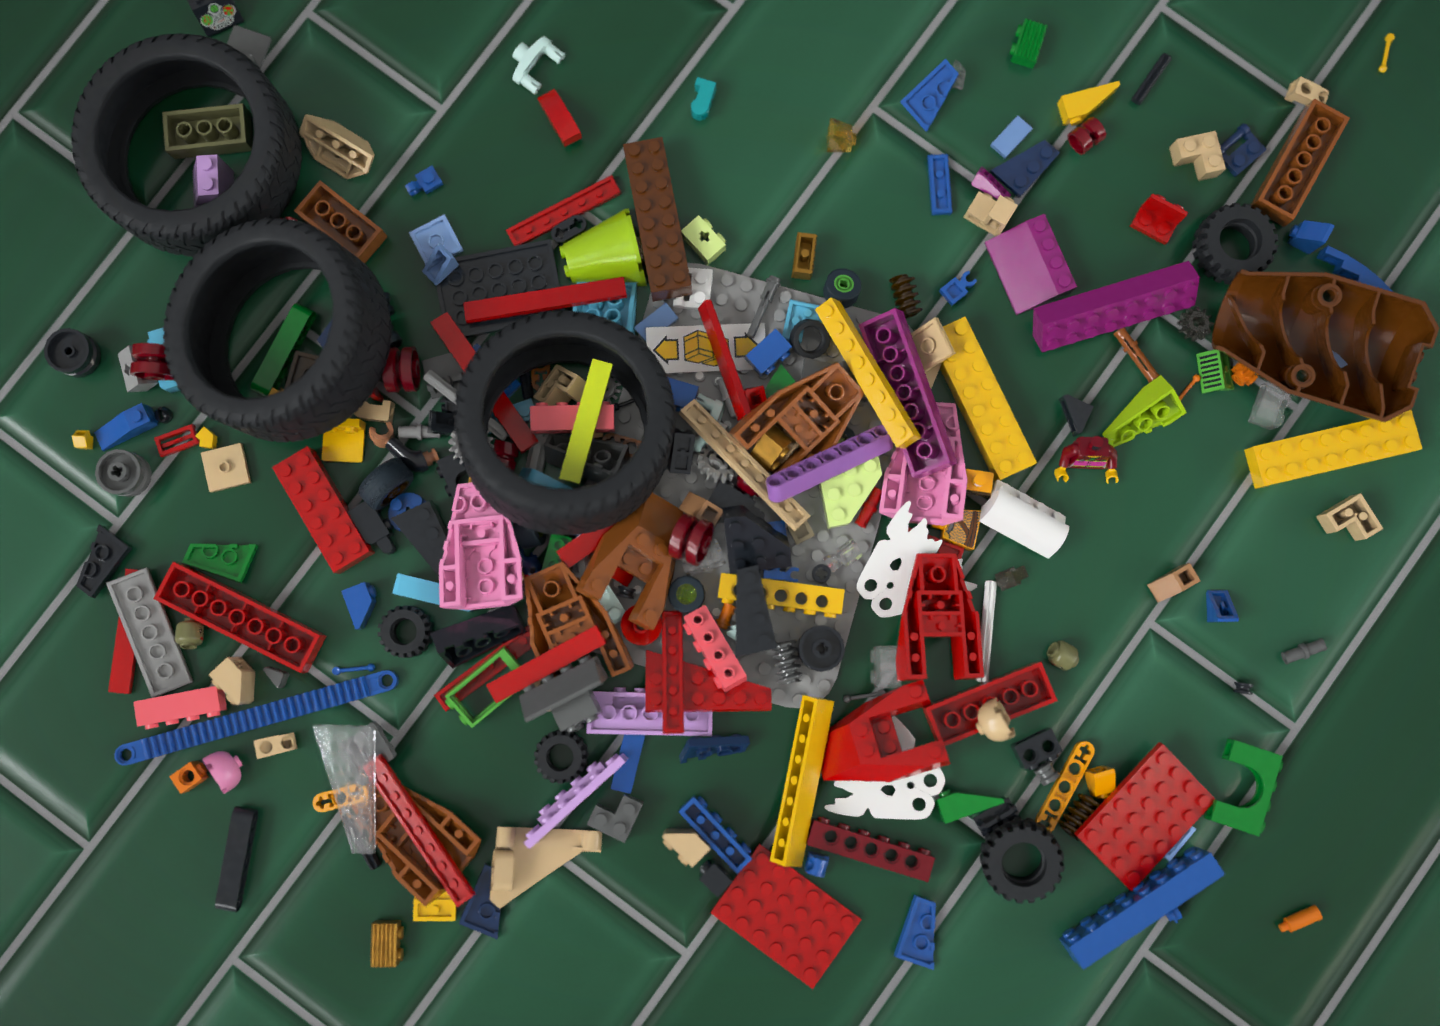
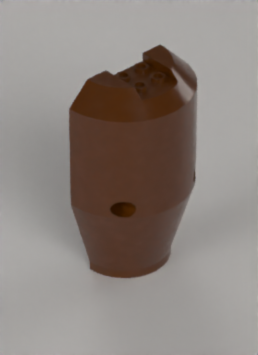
(1294, 320)

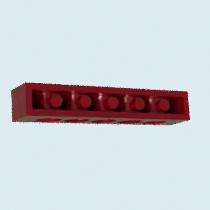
(920, 869)

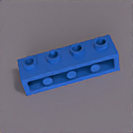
(715, 834)

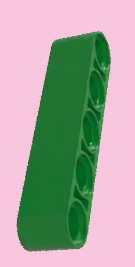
(283, 349)

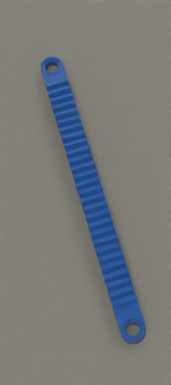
(256, 717)

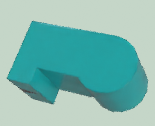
(701, 105)

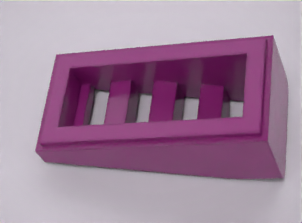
(987, 183)

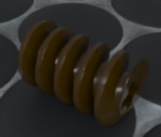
(904, 295)
(1078, 814)

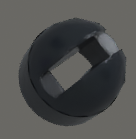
(167, 415)

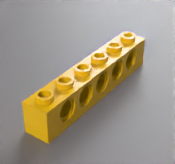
(833, 595)

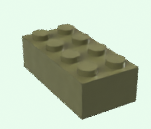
(207, 131)

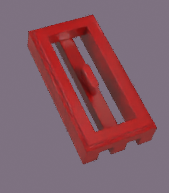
(194, 442)

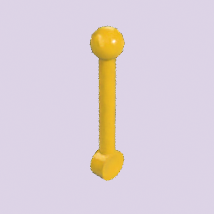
(1389, 38)

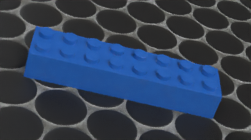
(1141, 907)

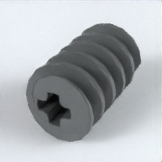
(786, 663)

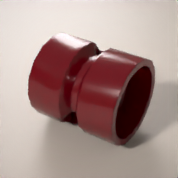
(1086, 136)
(506, 452)

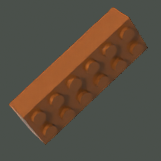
(1299, 162)

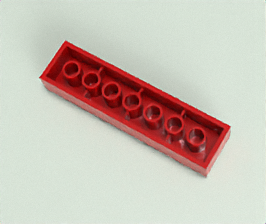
(240, 617)

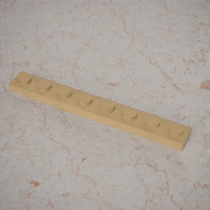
(740, 461)

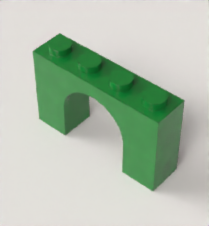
(1265, 768)

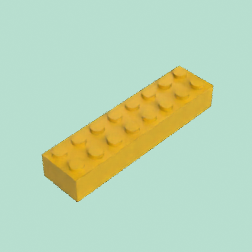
(984, 404)
(1332, 449)

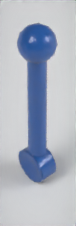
(337, 670)

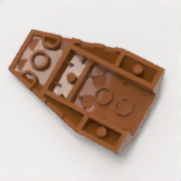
(404, 857)

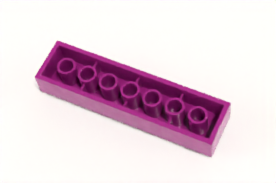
(1115, 306)
(897, 356)

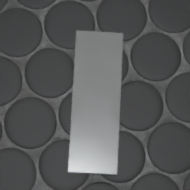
(149, 632)

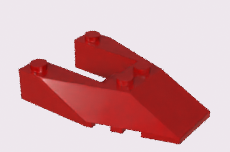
(938, 607)
(867, 745)

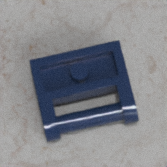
(1245, 153)

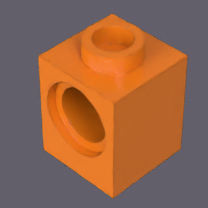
(181, 779)

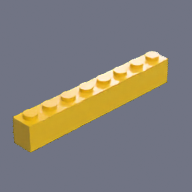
(868, 373)
(802, 781)

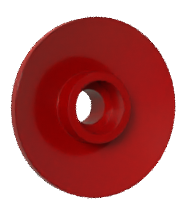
(638, 636)

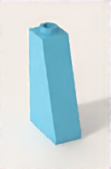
(417, 589)

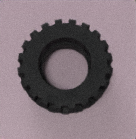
(1248, 222)
(1028, 886)

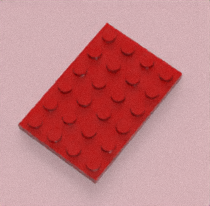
(1145, 816)
(786, 916)

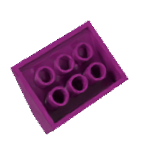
(1030, 264)

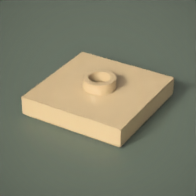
(932, 344)
(226, 467)

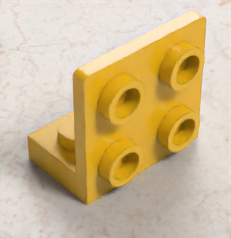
(345, 442)

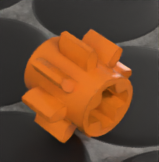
(1243, 375)

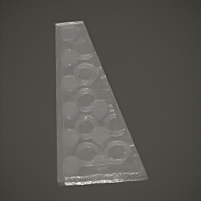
(350, 765)

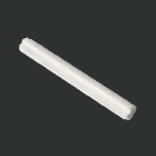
(987, 625)

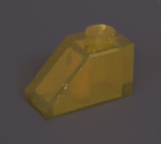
(840, 136)

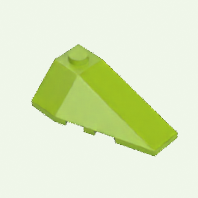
(1151, 407)

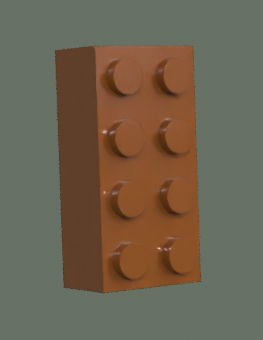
(340, 221)

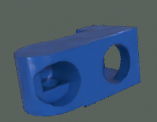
(816, 864)

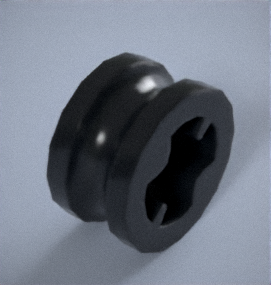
(824, 568)
(626, 592)
(1243, 688)

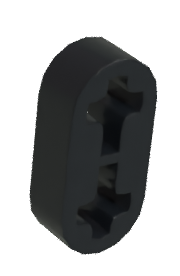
(567, 225)

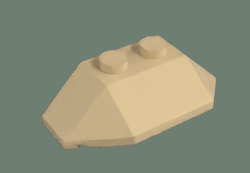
(336, 146)

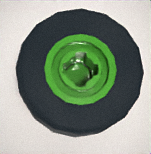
(842, 286)

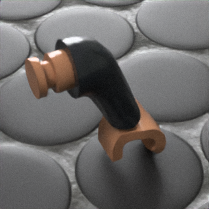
(413, 459)

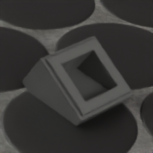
(277, 676)

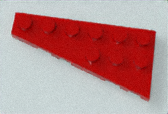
(701, 691)

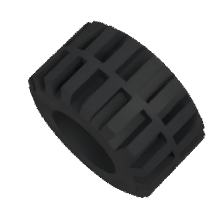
(389, 626)
(543, 761)

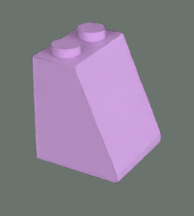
(210, 178)

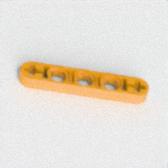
(1072, 779)

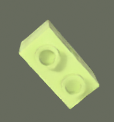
(705, 250)

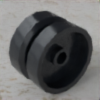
(72, 352)
(832, 653)

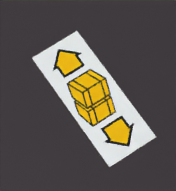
(689, 349)

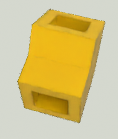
(207, 438)
(82, 439)

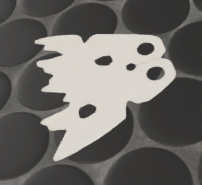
(903, 546)
(884, 806)

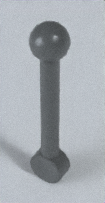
(847, 698)

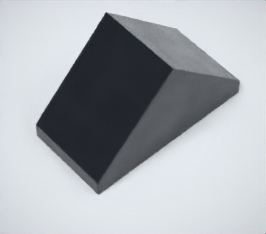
(1076, 413)

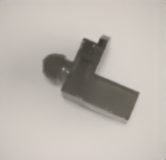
(1010, 577)

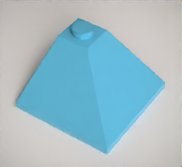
(619, 311)

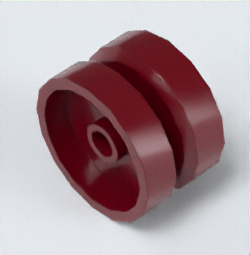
(150, 362)
(402, 370)
(691, 539)

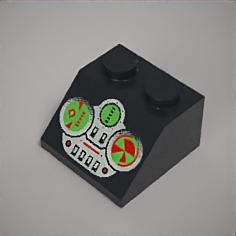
(216, 15)

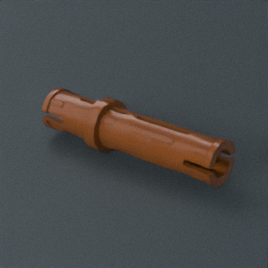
(1121, 335)

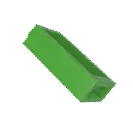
(454, 703)

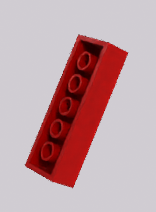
(322, 509)
(1017, 690)

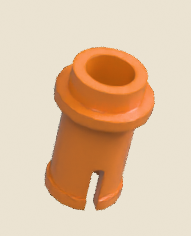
(725, 616)

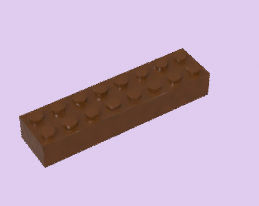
(657, 219)

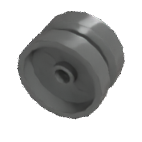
(123, 473)

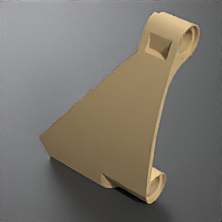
(519, 868)

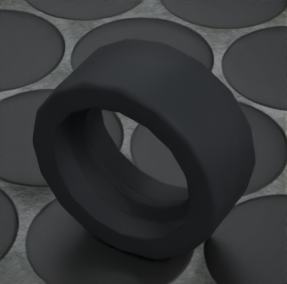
(794, 338)

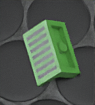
(1214, 371)

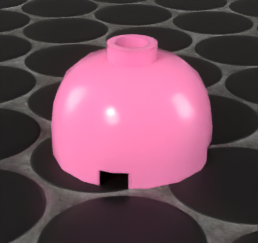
(224, 769)

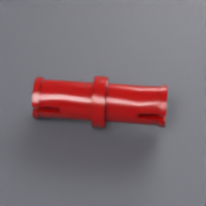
(869, 508)

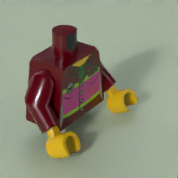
(1088, 454)

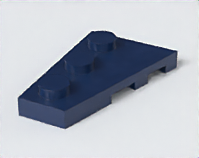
(1025, 168)
(705, 747)
(480, 912)

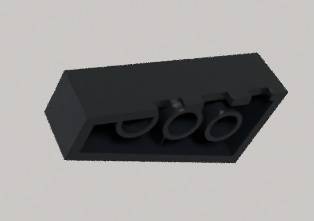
(753, 619)

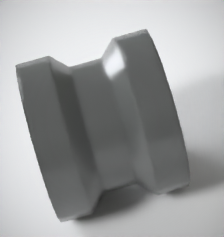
(1046, 773)

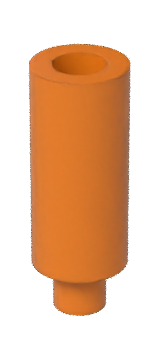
(1300, 919)

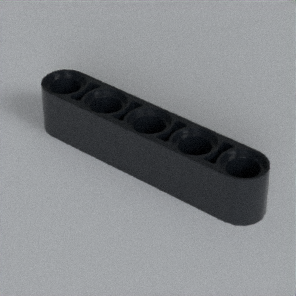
(236, 859)

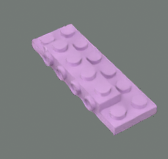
(626, 714)
(569, 800)

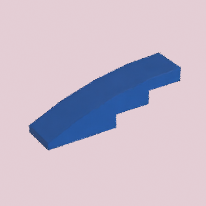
(1350, 268)

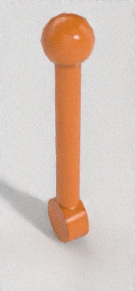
(1196, 378)

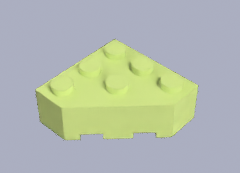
(847, 492)

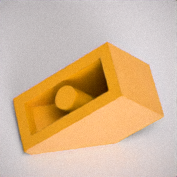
(1100, 781)

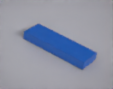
(939, 184)
(625, 775)

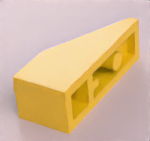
(1080, 104)

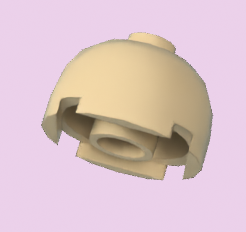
(994, 721)

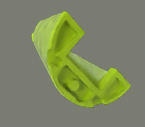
(605, 252)

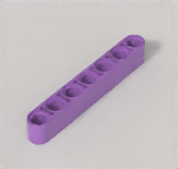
(828, 463)

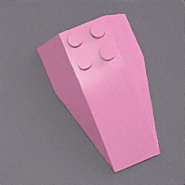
(936, 496)
(479, 557)

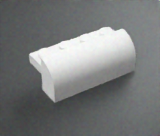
(1024, 519)

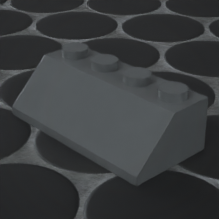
(562, 688)

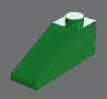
(959, 804)

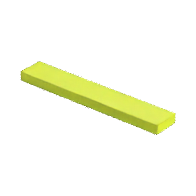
(586, 421)

